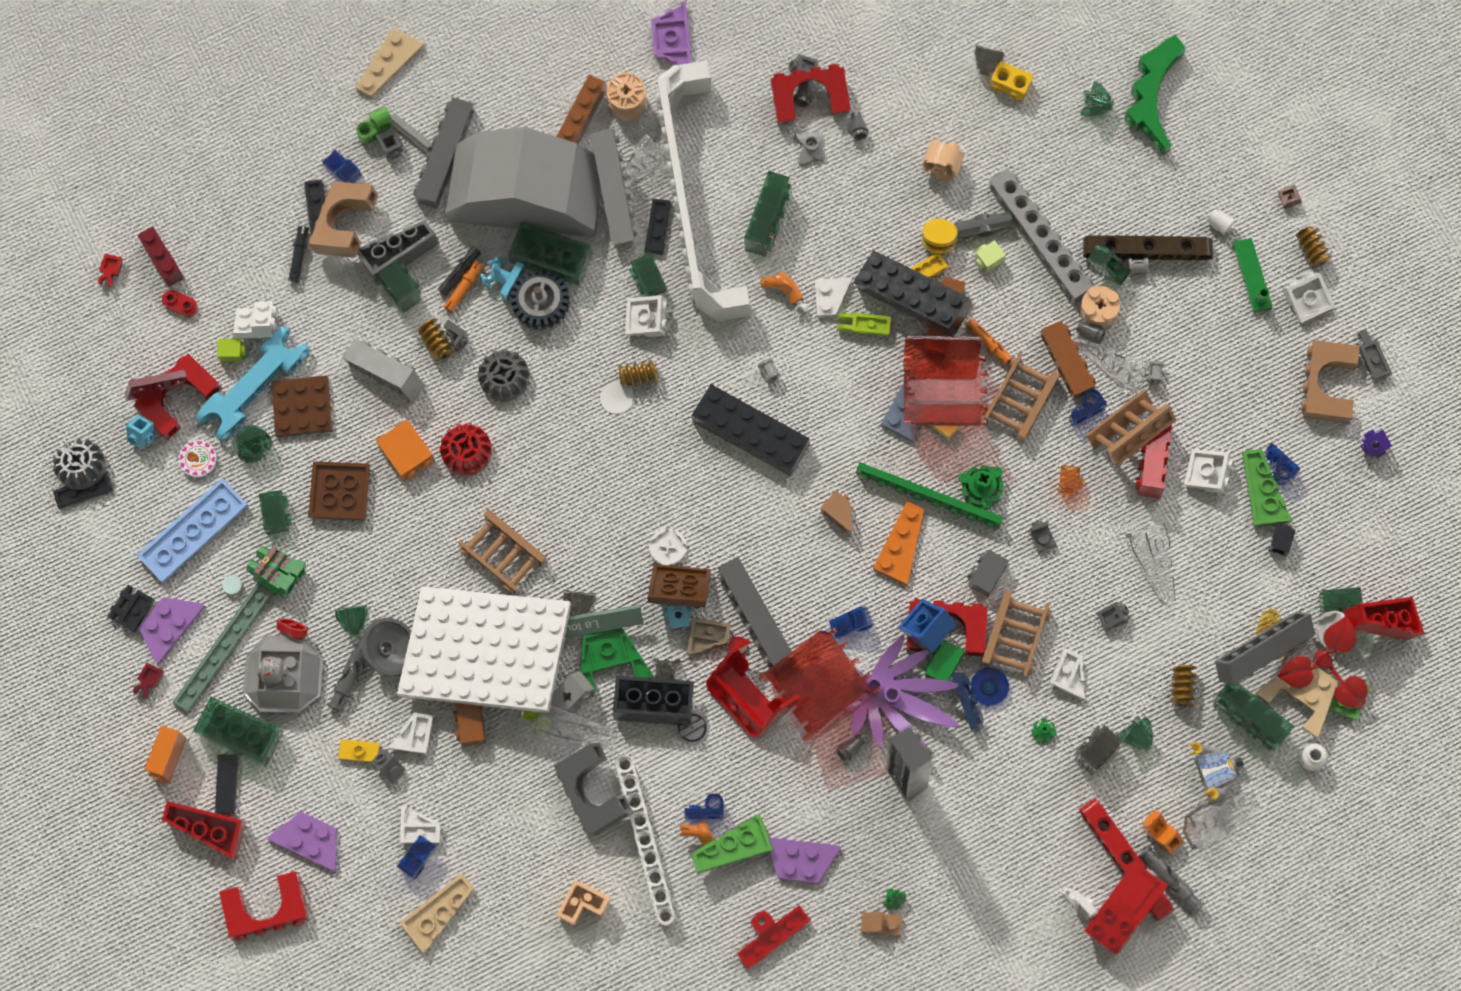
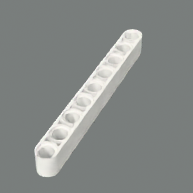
(645, 850)

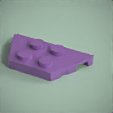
(671, 36)
(168, 624)
(308, 839)
(801, 859)

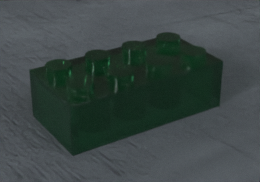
(767, 214)
(550, 252)
(1253, 715)
(238, 731)

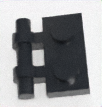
(134, 612)

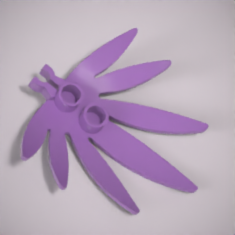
(891, 695)

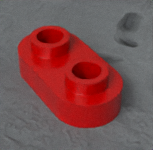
(178, 303)
(292, 628)

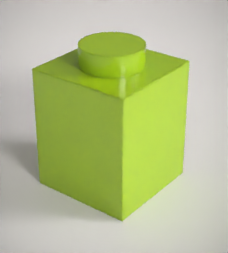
(231, 350)

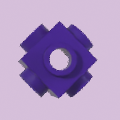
(1379, 449)

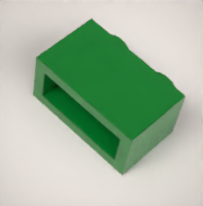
(944, 662)

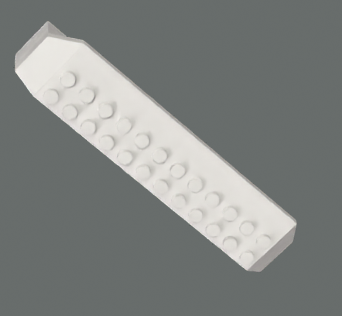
(673, 87)

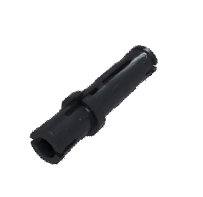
(298, 254)
(463, 265)

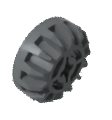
(508, 388)
(82, 475)

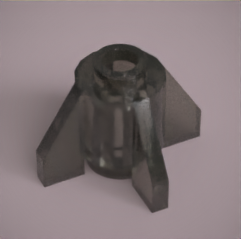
(987, 59)
(580, 601)
(666, 664)

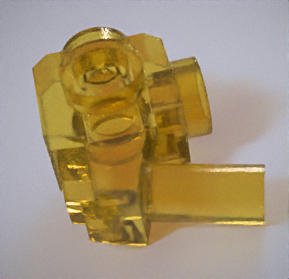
(1268, 619)

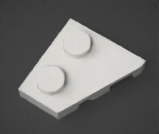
(830, 295)
(1069, 674)

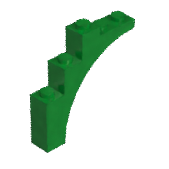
(1145, 113)

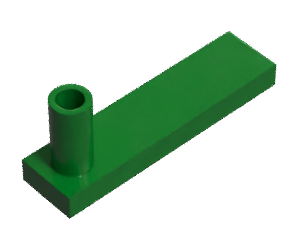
(1252, 275)

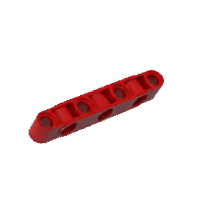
(1117, 846)

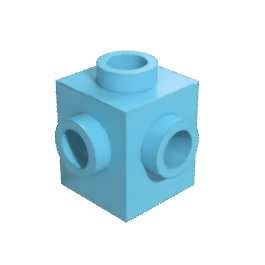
(140, 432)
(678, 619)

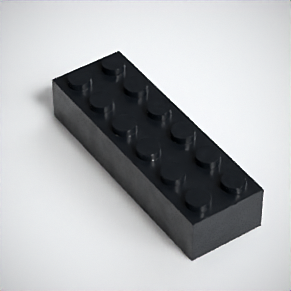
(913, 293)
(750, 430)

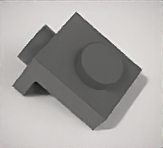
(388, 765)

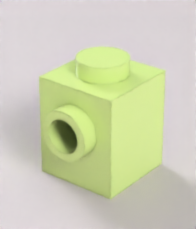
(989, 256)

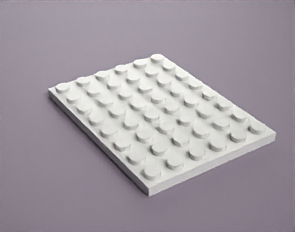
(484, 649)

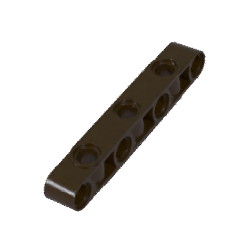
(1162, 247)

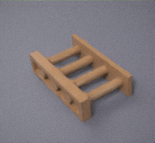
(1032, 414)
(1136, 438)
(520, 545)
(1003, 621)

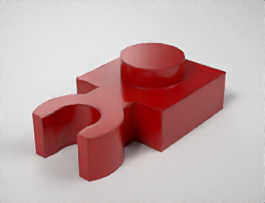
(110, 267)

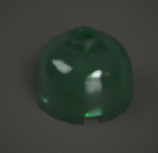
(251, 443)

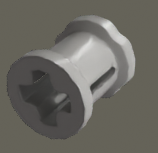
(1138, 265)
(769, 370)
(1155, 372)

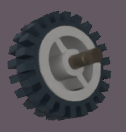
(540, 299)

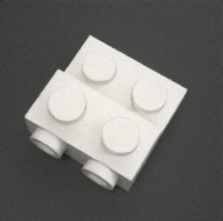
(1308, 296)
(647, 316)
(255, 321)
(1209, 470)

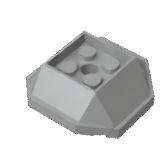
(302, 681)

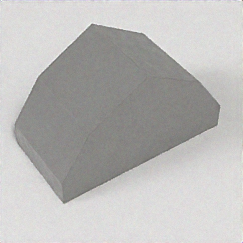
(525, 179)

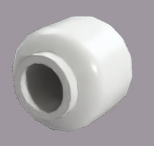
(1317, 761)

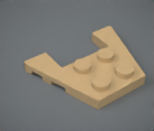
(1315, 696)

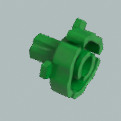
(982, 485)

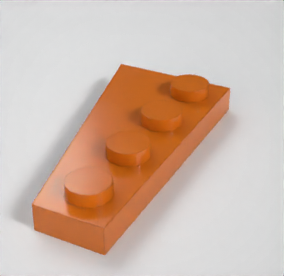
(899, 550)

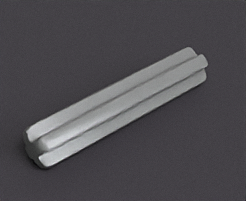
(411, 133)

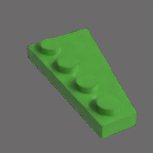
(1264, 497)
(734, 846)

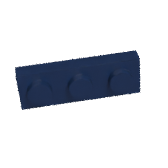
(968, 701)

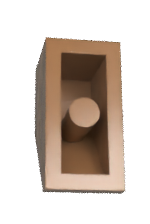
(838, 510)

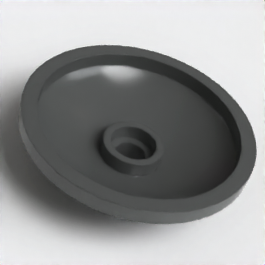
(394, 637)

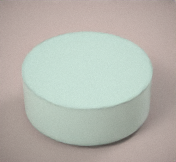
(232, 585)

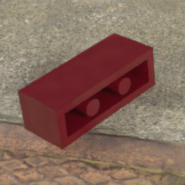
(160, 256)

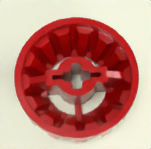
(466, 461)

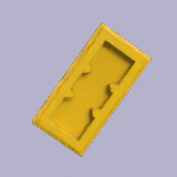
(931, 266)
(358, 750)

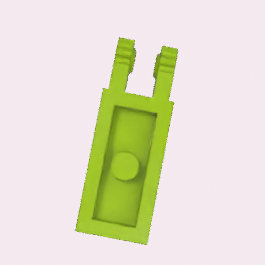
(865, 324)

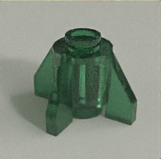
(1097, 101)
(352, 618)
(1138, 733)

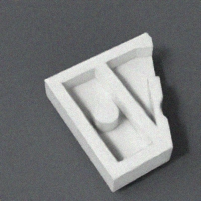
(415, 735)
(416, 824)
(1084, 906)

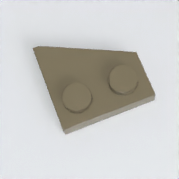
(707, 635)

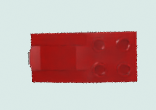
(1126, 908)

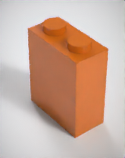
(405, 450)
(165, 754)

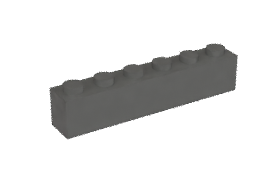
(441, 158)
(754, 611)
(1264, 648)

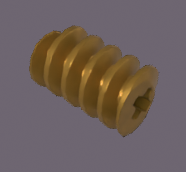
(1313, 247)
(434, 341)
(638, 373)
(1182, 685)

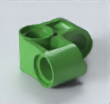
(378, 122)

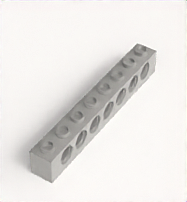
(1009, 180)

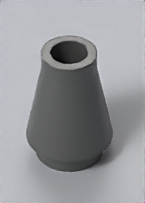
(803, 94)
(858, 126)
(1092, 332)
(850, 747)

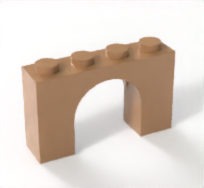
(339, 199)
(1316, 403)

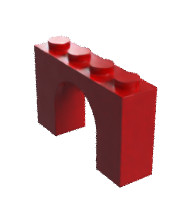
(832, 79)
(152, 405)
(971, 617)
(292, 909)

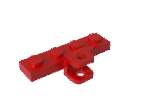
(771, 934)

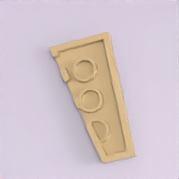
(392, 55)
(434, 914)

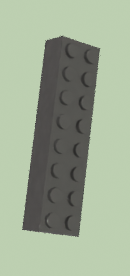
(909, 762)

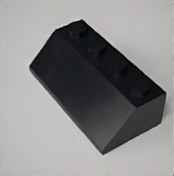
(653, 700)

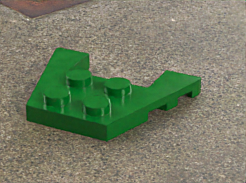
(609, 650)

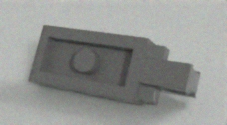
(1373, 356)

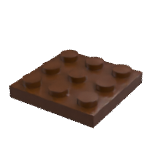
(302, 406)
(339, 491)
(679, 586)

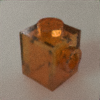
(1069, 480)

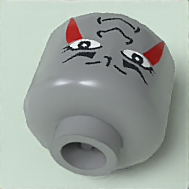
(272, 670)

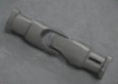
(346, 683)
(1166, 874)

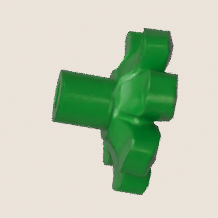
(1041, 734)
(894, 898)

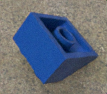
(927, 625)

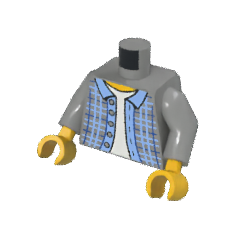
(1215, 769)

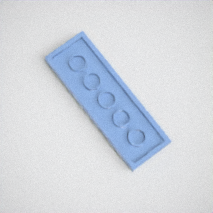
(192, 530)

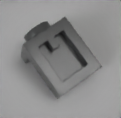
(802, 63)
(455, 331)
(1041, 536)
(1113, 615)

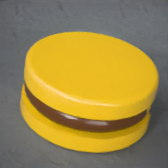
(939, 236)

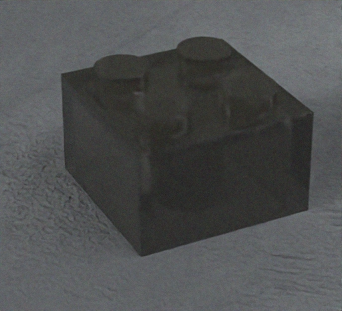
(1098, 749)

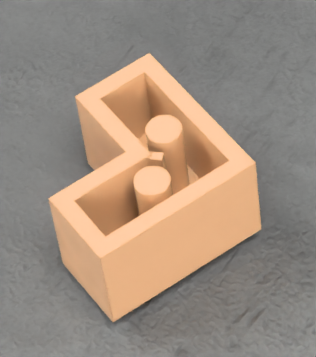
(581, 898)

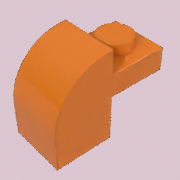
(1162, 833)

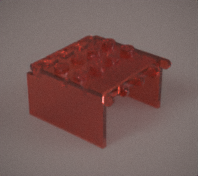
(943, 381)
(824, 680)

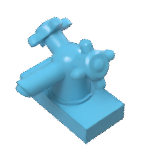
(503, 277)

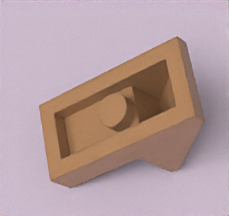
(881, 923)

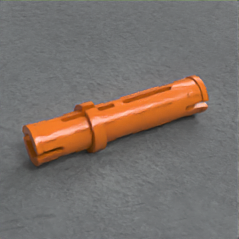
(468, 280)
(995, 348)

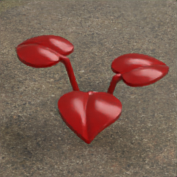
(1339, 637)

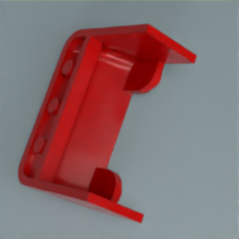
(742, 697)

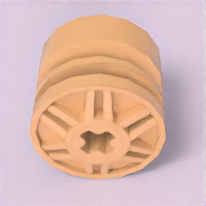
(627, 106)

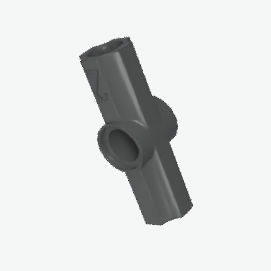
(984, 225)

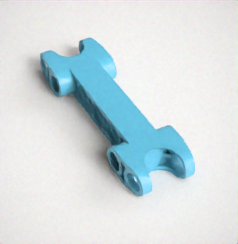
(230, 407)

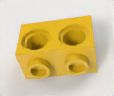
(1013, 76)

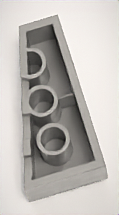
(384, 369)

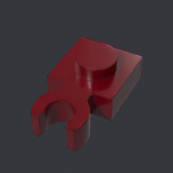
(149, 677)

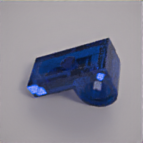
(343, 169)
(1089, 409)
(1283, 463)
(854, 620)
(697, 812)
(415, 858)

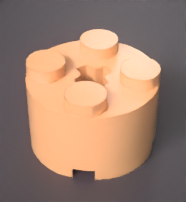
(943, 160)
(1102, 297)

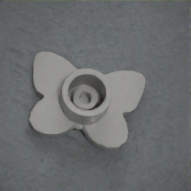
(810, 146)

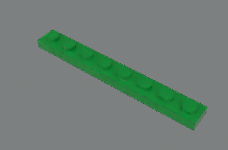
(922, 493)

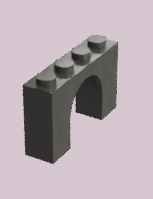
(572, 774)

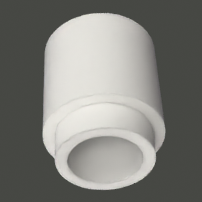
(1221, 222)

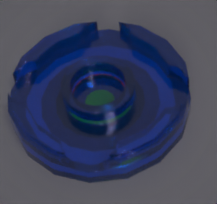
(990, 686)

